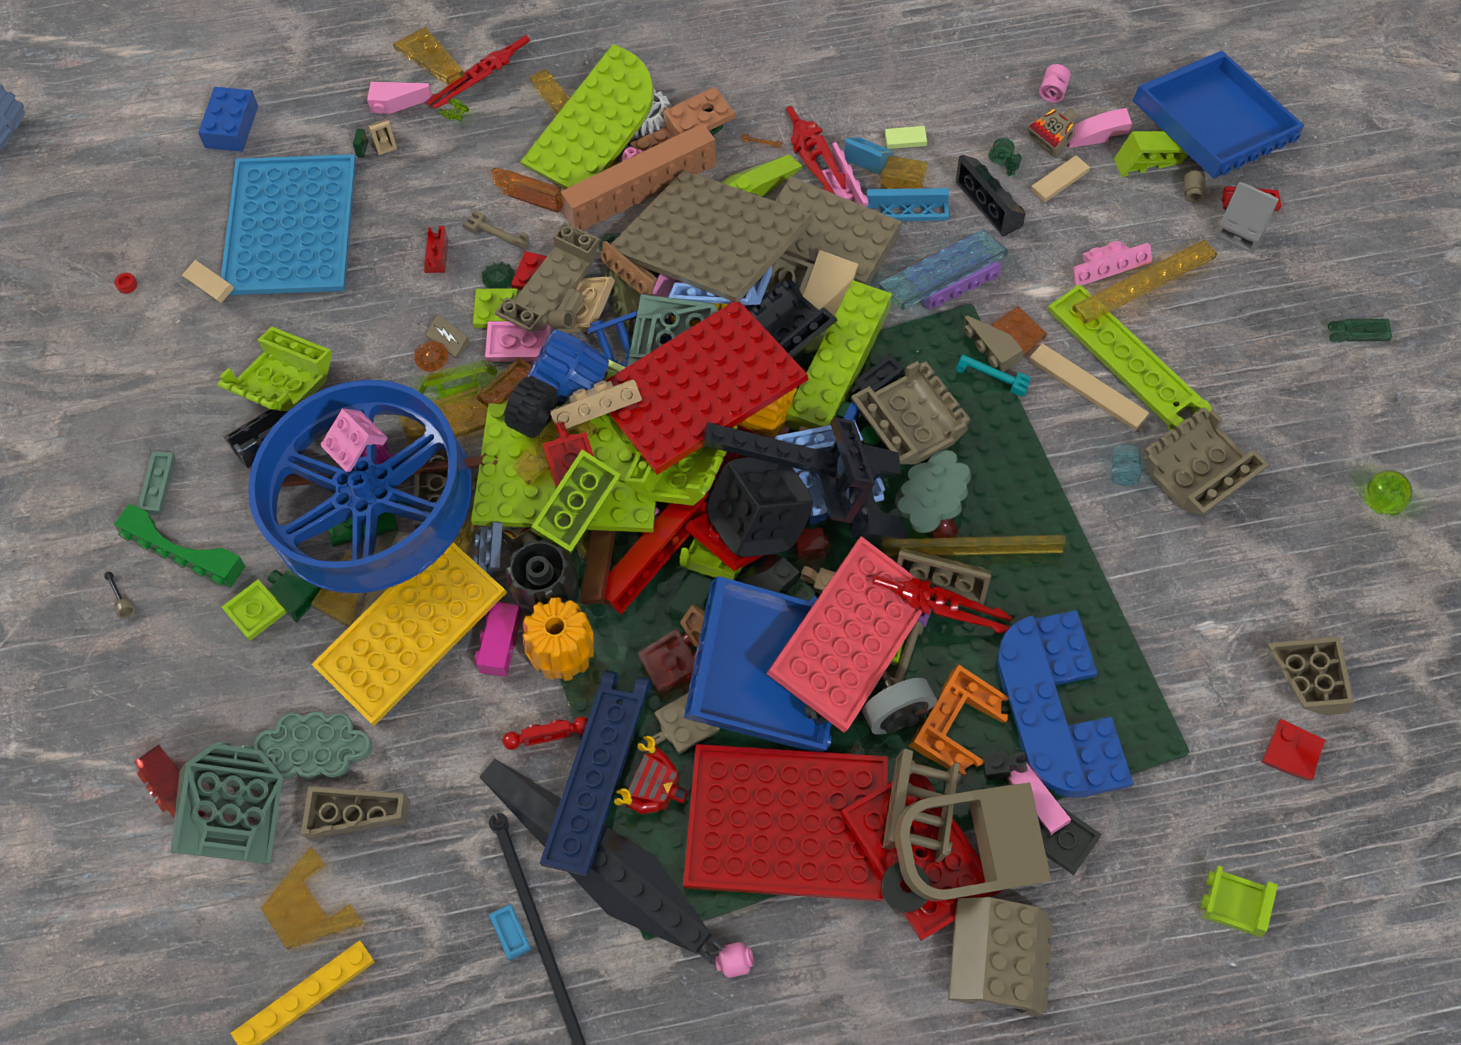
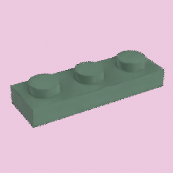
(156, 482)

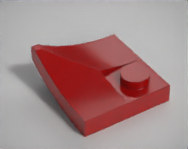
(1293, 750)

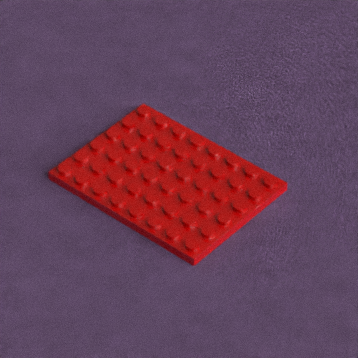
(704, 375)
(775, 822)

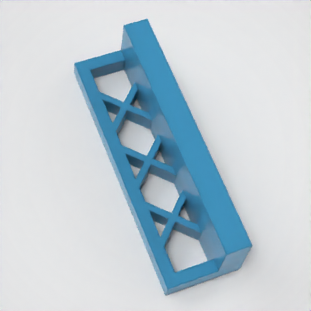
(909, 199)

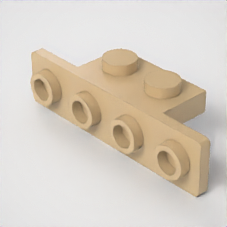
(596, 402)

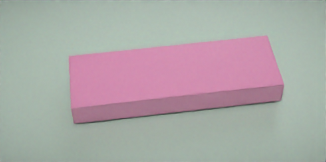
(1048, 809)

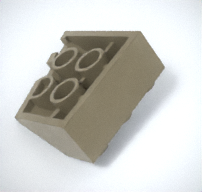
(1316, 673)

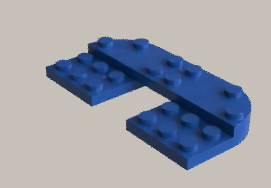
(1071, 758)

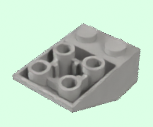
(1246, 217)

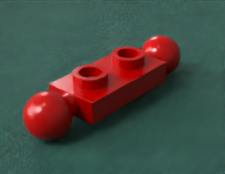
(539, 734)

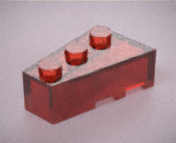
(162, 777)

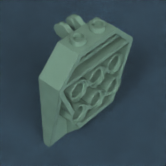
(651, 324)
(214, 837)

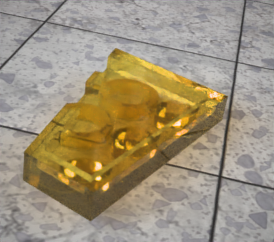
(336, 604)

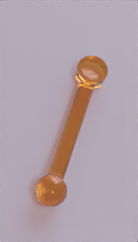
(746, 138)

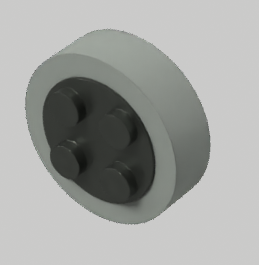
(898, 704)

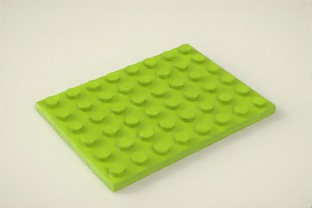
(508, 500)

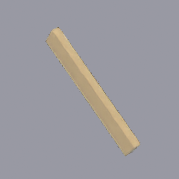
(1089, 387)

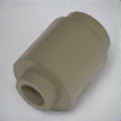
(1194, 186)

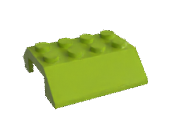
(283, 373)
(682, 482)

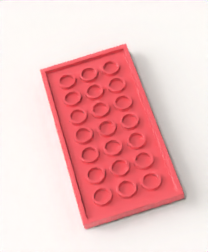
(847, 637)

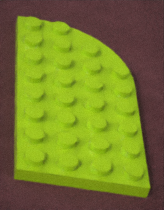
(594, 121)

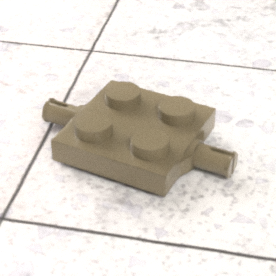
(680, 731)

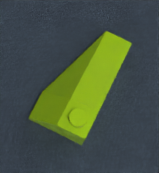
(764, 177)

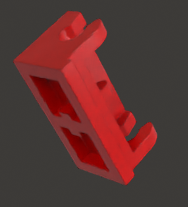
(436, 251)

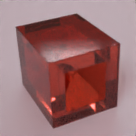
(812, 544)

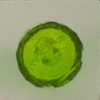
(1388, 492)

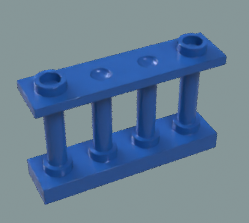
(598, 328)

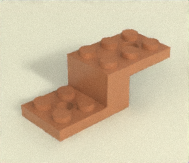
(688, 115)

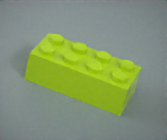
(575, 501)

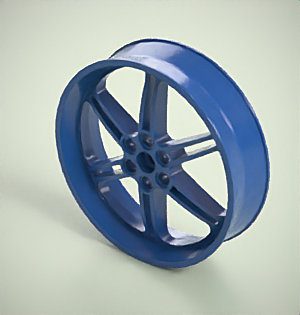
(364, 489)

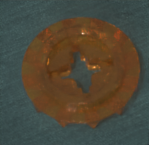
(440, 356)

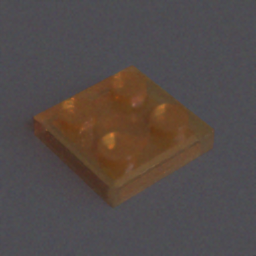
(1021, 328)

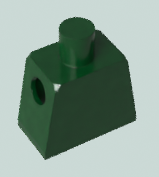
(292, 592)

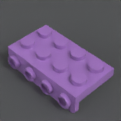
(971, 282)

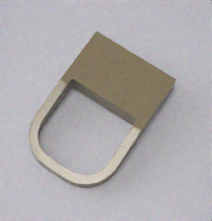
(1005, 834)

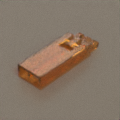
(528, 189)

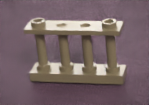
(902, 788)

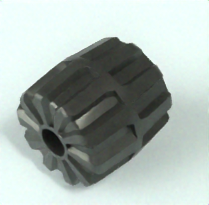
(541, 573)

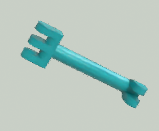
(1019, 383)

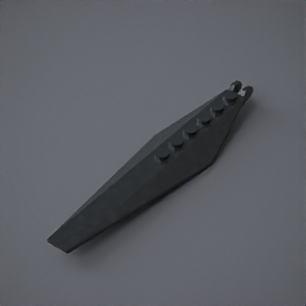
(623, 875)

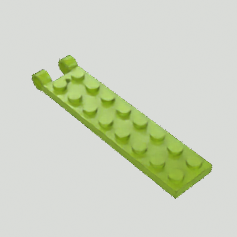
(1129, 360)

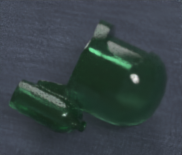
(1003, 154)

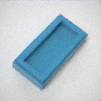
(510, 932)

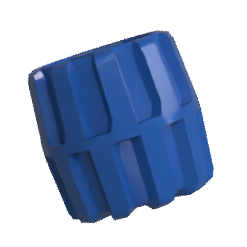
(568, 365)

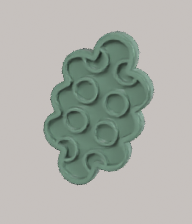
(934, 491)
(314, 745)

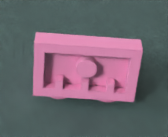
(350, 436)

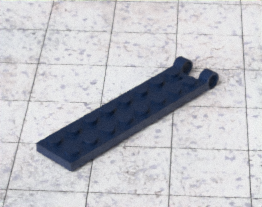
(594, 776)

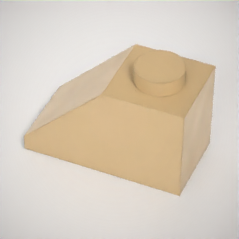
(382, 136)

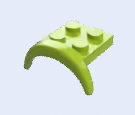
(705, 562)

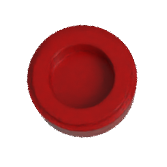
(125, 283)

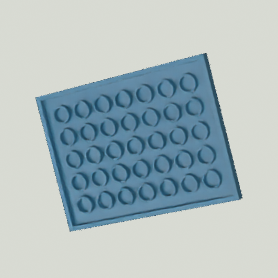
(289, 224)

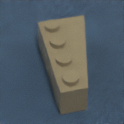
(347, 811)

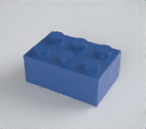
(228, 119)

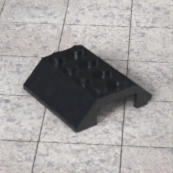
(791, 317)
(248, 438)

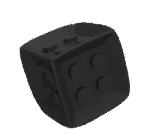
(759, 507)

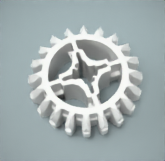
(655, 119)

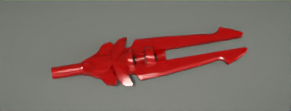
(494, 60)
(805, 138)
(920, 595)

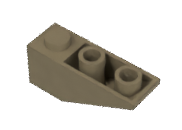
(999, 346)

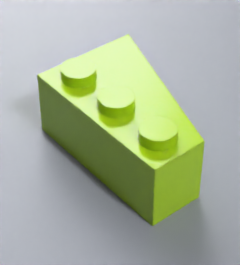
(1148, 150)

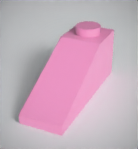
(395, 96)

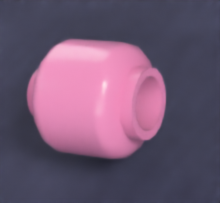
(735, 960)

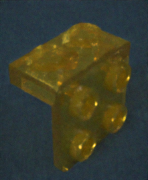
(903, 173)

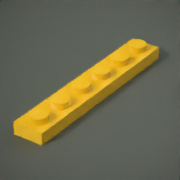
(304, 996)

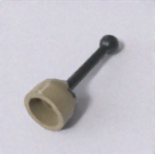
(124, 608)

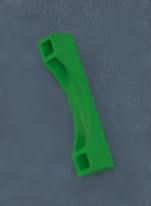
(217, 564)

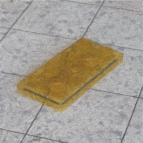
(461, 410)

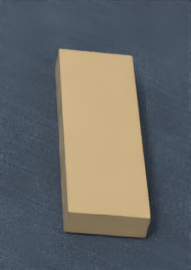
(1060, 178)
(208, 281)

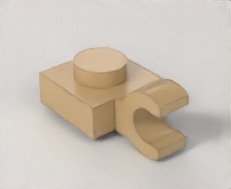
(819, 579)

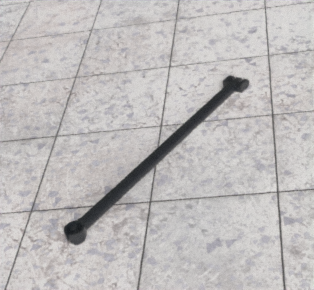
(537, 929)

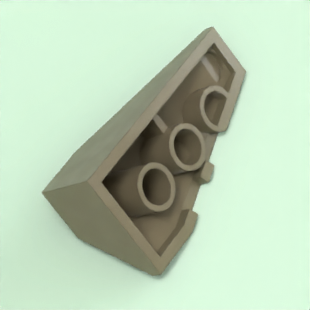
(790, 268)

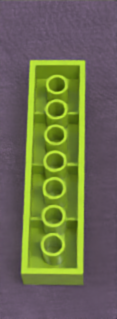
(840, 356)

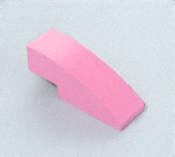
(1101, 127)

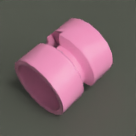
(1055, 83)

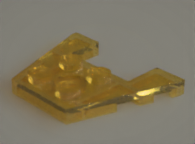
(296, 912)

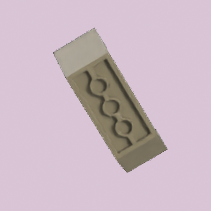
(549, 284)

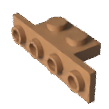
(631, 273)

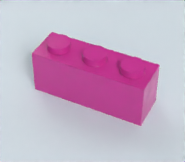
(498, 639)

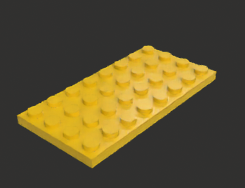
(408, 633)

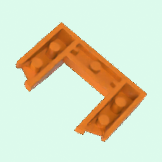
(931, 735)

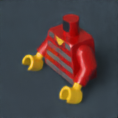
(653, 782)

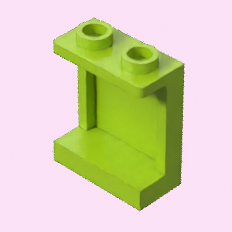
(1238, 902)

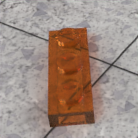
(504, 384)

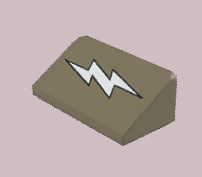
(449, 335)

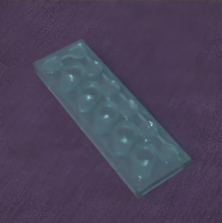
(943, 269)

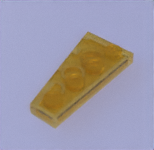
(430, 54)
(533, 461)

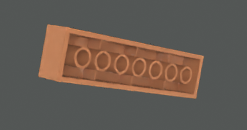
(638, 177)

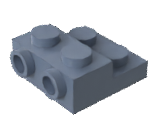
(488, 548)

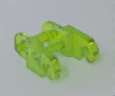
(452, 114)

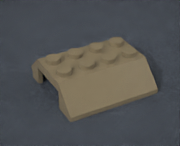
(914, 414)
(1200, 463)
(1001, 954)

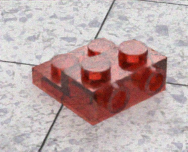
(669, 660)

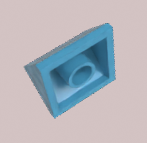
(866, 154)

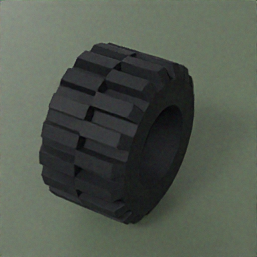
(530, 406)

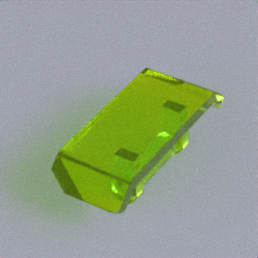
(456, 373)

